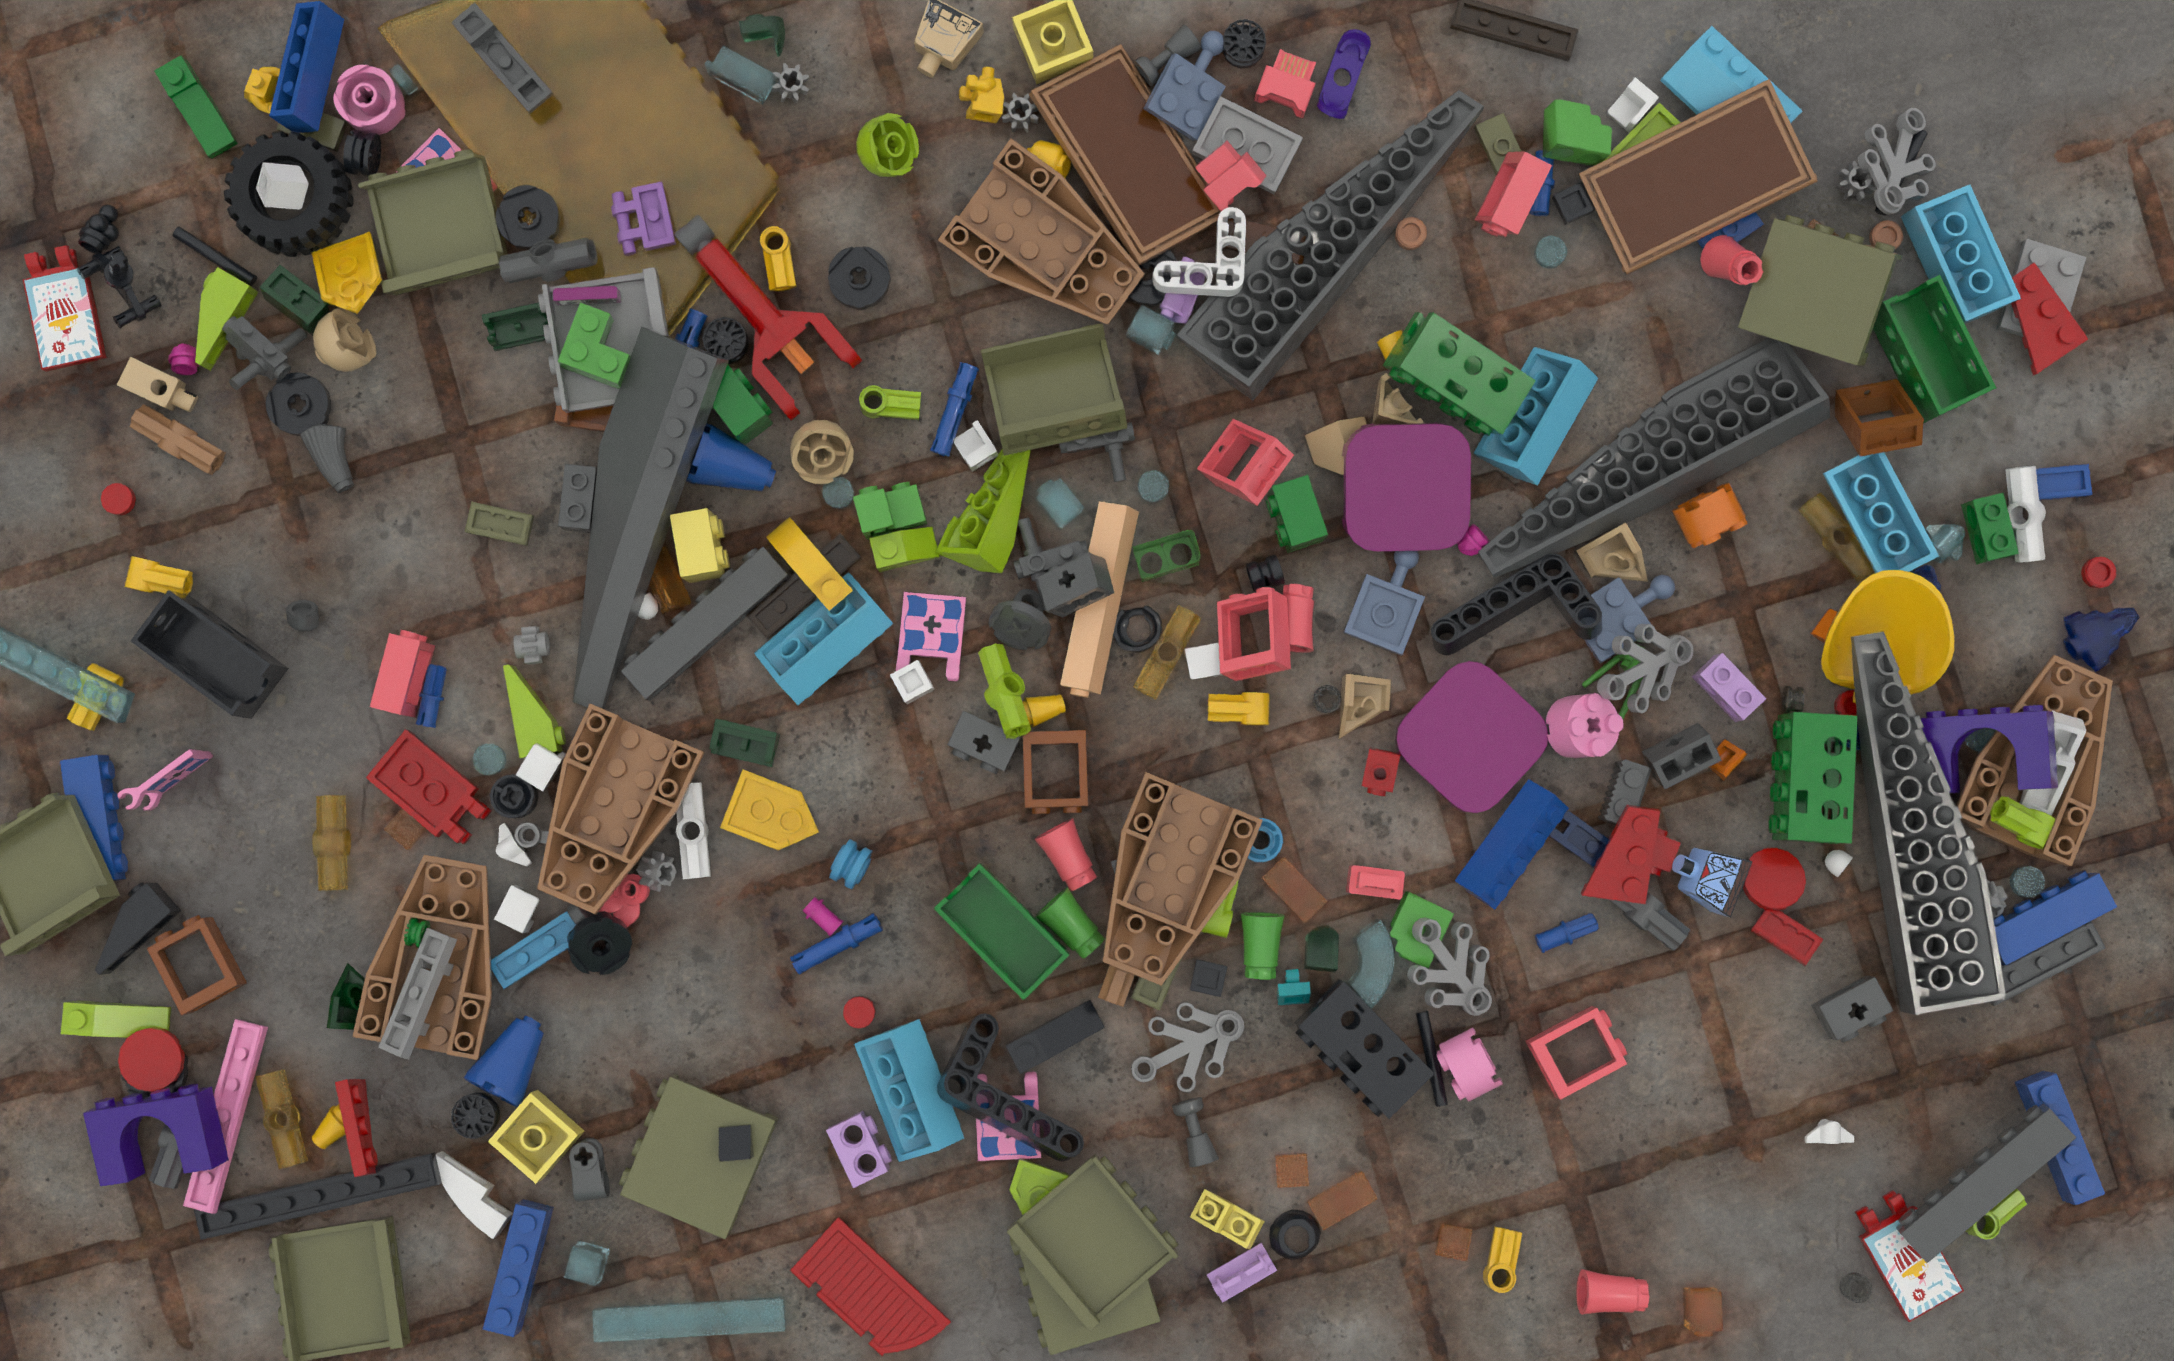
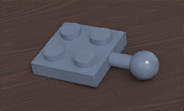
(1185, 92)
(1385, 610)
(1623, 613)

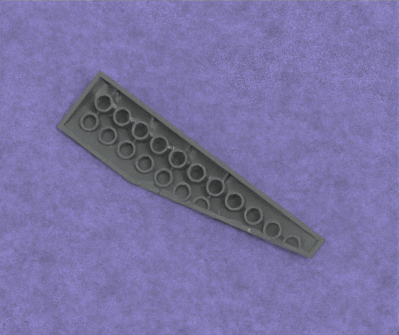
(1671, 450)
(1924, 858)

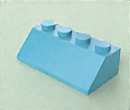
(1716, 72)
(1960, 248)
(1542, 418)
(1880, 513)
(822, 641)
(905, 1090)

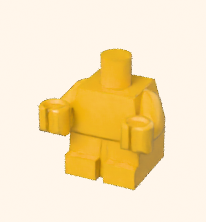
(262, 87)
(986, 97)

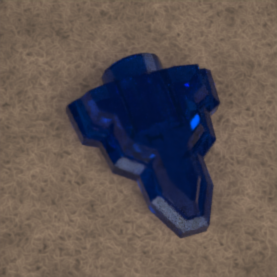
(2097, 634)

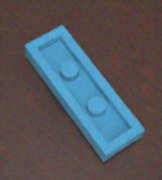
(532, 951)

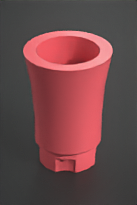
(1730, 261)
(1300, 617)
(1067, 854)
(1610, 1293)

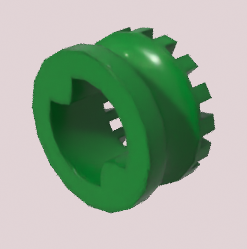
(415, 932)

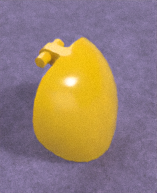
(1909, 615)

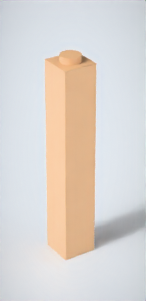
(1096, 623)

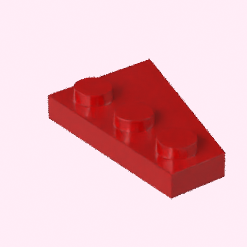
(2044, 320)
(1627, 860)
(357, 1126)

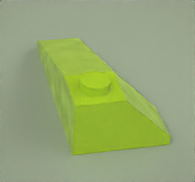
(988, 525)

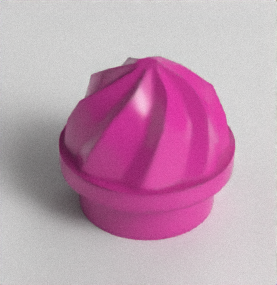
(183, 359)
(1472, 541)

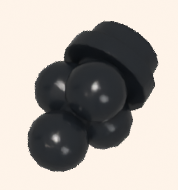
(99, 231)

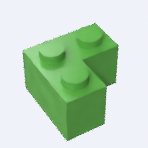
(586, 348)
(889, 511)

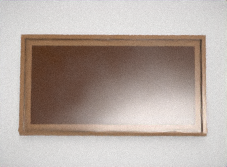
(1126, 154)
(1698, 177)

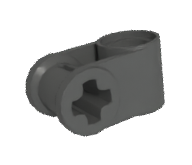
(589, 1177)

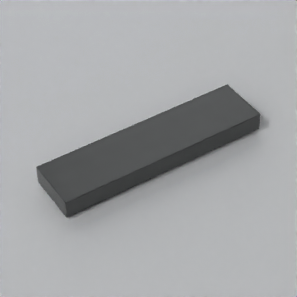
(2050, 960)

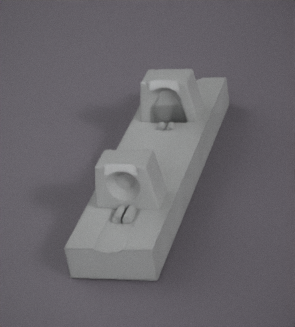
(418, 993)

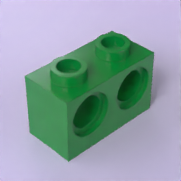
(1989, 528)

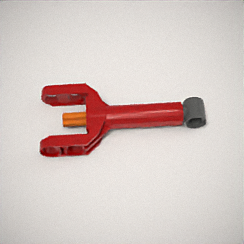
(773, 327)

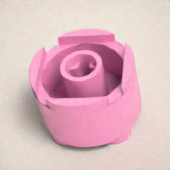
(352, 104)
(1583, 726)
(1469, 1065)

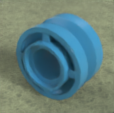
(1274, 844)
(850, 864)

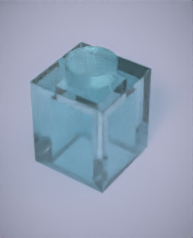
(1151, 330)
(1058, 502)
(586, 1263)

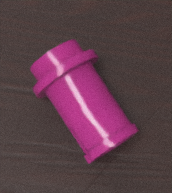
(822, 916)

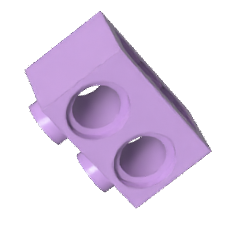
(1729, 687)
(850, 1152)

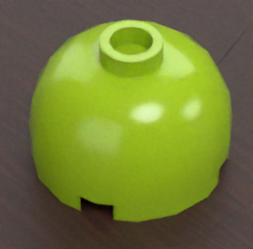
(887, 146)

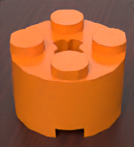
(1710, 515)

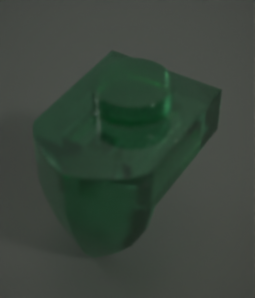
(760, 27)
(1322, 949)

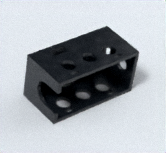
(209, 654)
(1345, 1049)

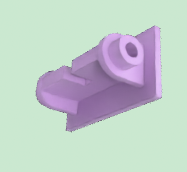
(1180, 306)
(1241, 1272)

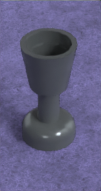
(1182, 43)
(1198, 1144)

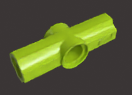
(1004, 691)

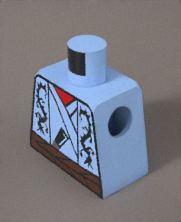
(1712, 879)

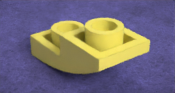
(1227, 1219)

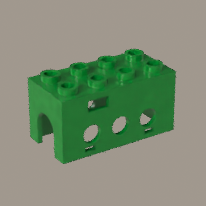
(1928, 352)
(1445, 369)
(1799, 774)
(1002, 931)

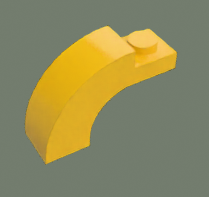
(809, 563)

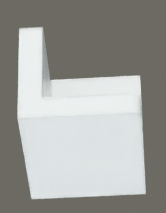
(1632, 105)
(282, 186)
(975, 446)
(1203, 661)
(912, 682)
(540, 766)
(517, 909)

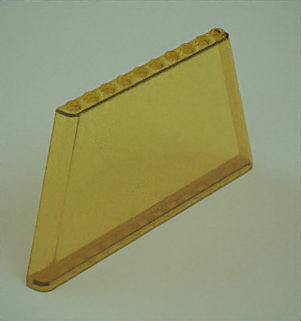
(616, 121)

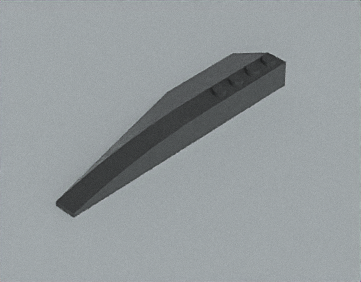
(1282, 302)
(637, 488)

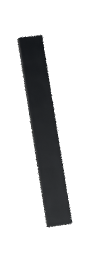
(319, 1196)

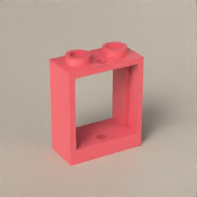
(1512, 194)
(1259, 472)
(1229, 611)
(402, 673)
(1547, 1065)

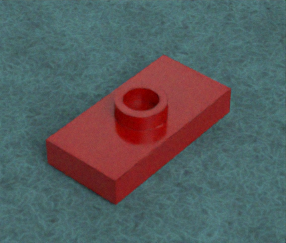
(1787, 935)

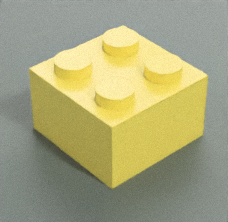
(1052, 39)
(699, 545)
(536, 1136)

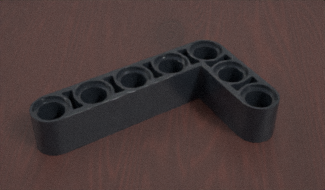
(1519, 602)
(999, 1100)

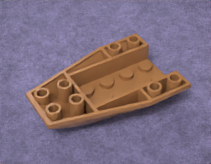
(1042, 238)
(2061, 689)
(611, 805)
(1171, 875)
(456, 904)

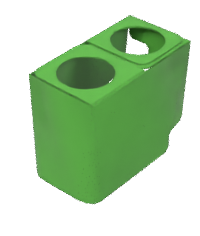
(1575, 134)
(1168, 565)
(1408, 912)

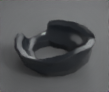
(1120, 632)
(1290, 1219)

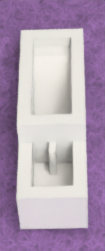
(2068, 737)
(471, 1196)

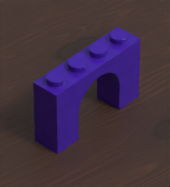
(2028, 731)
(188, 1114)

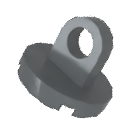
(1020, 623)

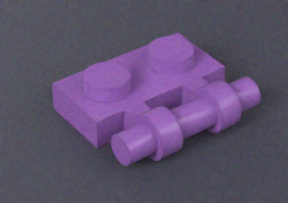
(652, 214)

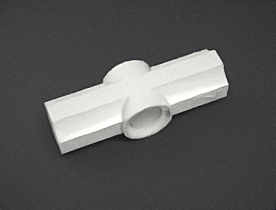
(2024, 494)
(693, 852)

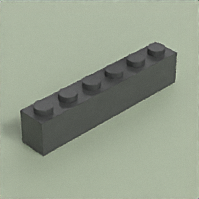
(704, 624)
(1985, 1181)

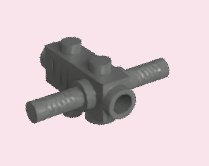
(264, 357)
(1112, 443)
(1037, 561)

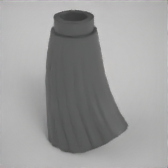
(327, 450)

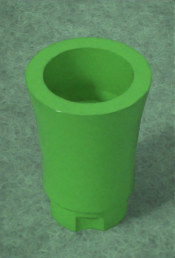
(1071, 923)
(1261, 943)

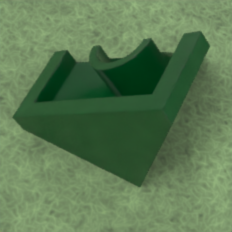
(345, 1000)

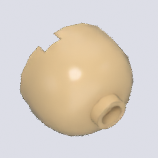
(341, 341)
(821, 451)

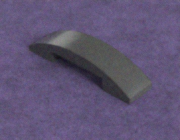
(502, 58)

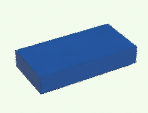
(2064, 482)

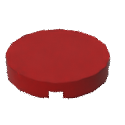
(1774, 879)
(151, 1059)

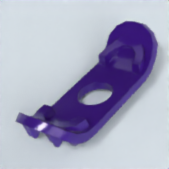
(1348, 56)

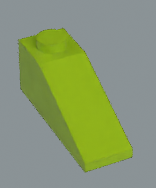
(220, 300)
(530, 716)
(111, 1019)

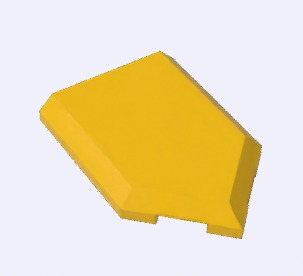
(348, 272)
(768, 812)

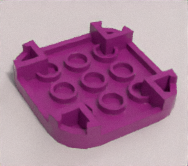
(1406, 486)
(1471, 737)

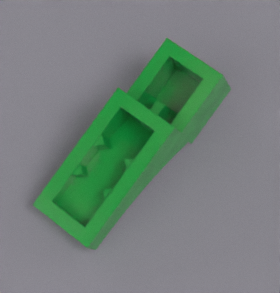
(196, 106)

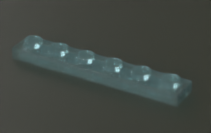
(64, 677)
(689, 1319)

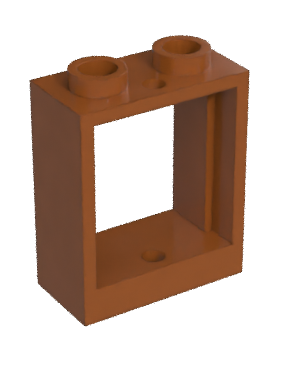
(1884, 434)
(1043, 806)
(233, 976)

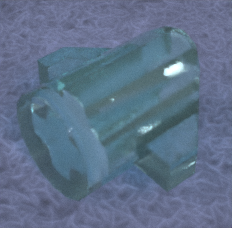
(1947, 540)

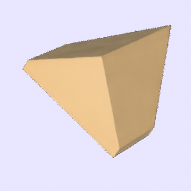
(1391, 406)
(1328, 442)
(1614, 556)
(1362, 700)

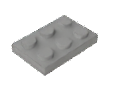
(1264, 141)
(2059, 268)

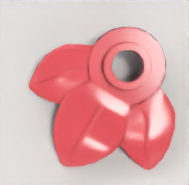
(623, 904)

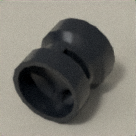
(1265, 573)

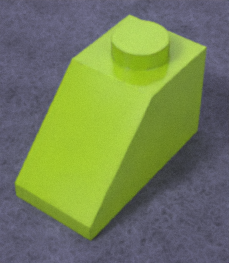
(904, 548)

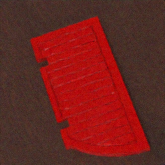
(868, 1291)

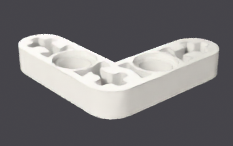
(1222, 266)

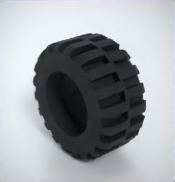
(316, 222)

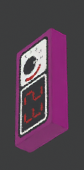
(586, 295)

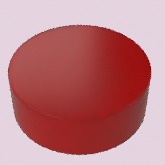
(118, 499)
(2098, 572)
(1844, 704)
(859, 1012)

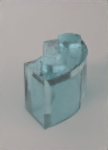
(1375, 963)

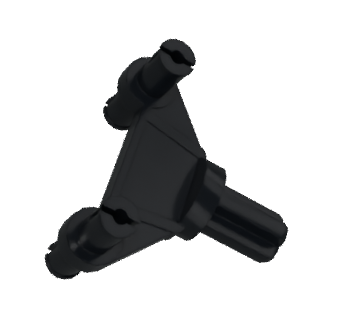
(119, 275)

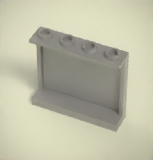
(639, 307)

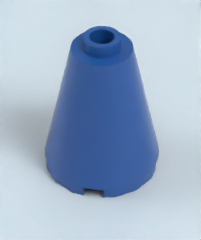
(728, 463)
(508, 1062)

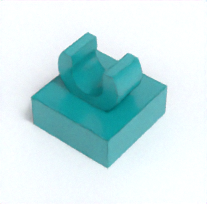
(1292, 990)

